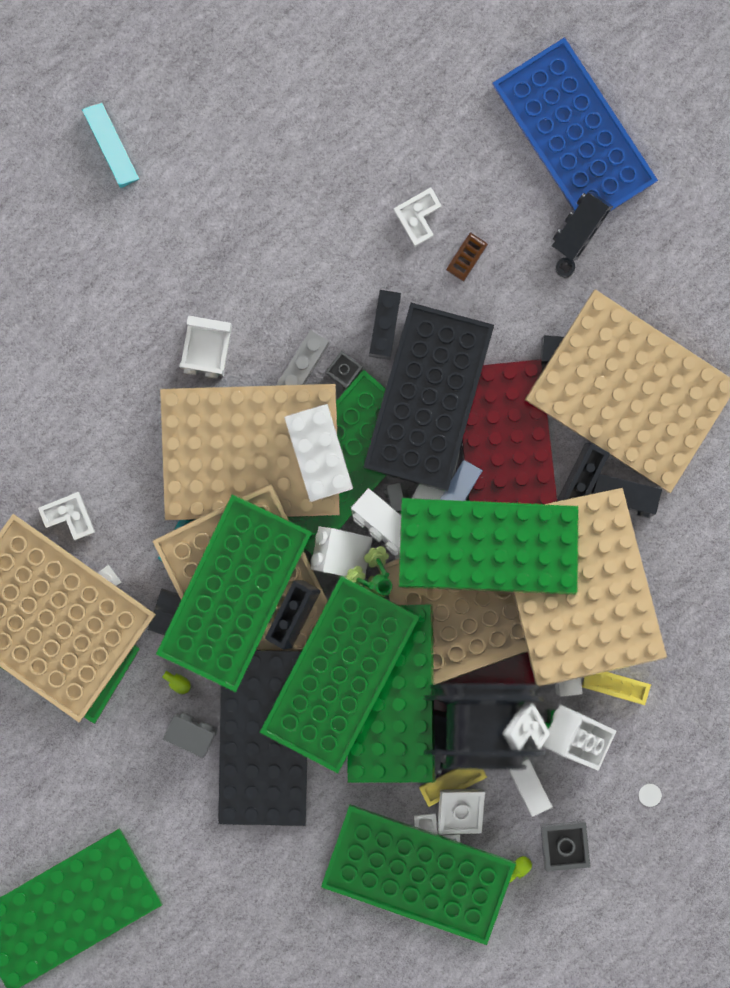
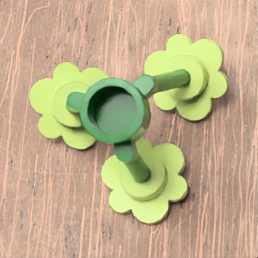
(380, 583)

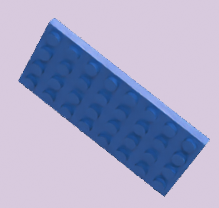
(573, 128)

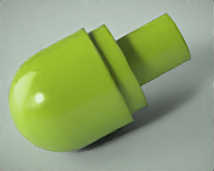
(177, 682)
(522, 867)

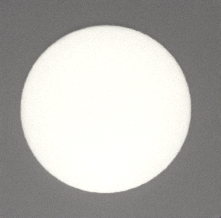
(650, 795)

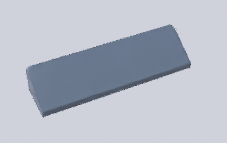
(462, 482)

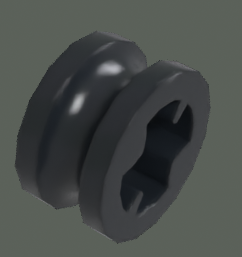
(560, 272)

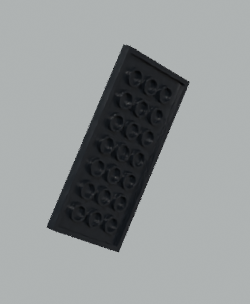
(429, 396)
(257, 775)

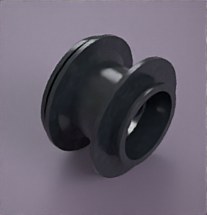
(477, 721)

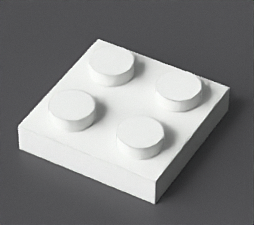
(461, 811)

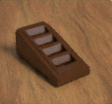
(477, 241)

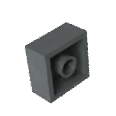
(344, 369)
(395, 495)

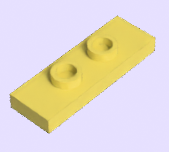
(618, 686)
(451, 780)

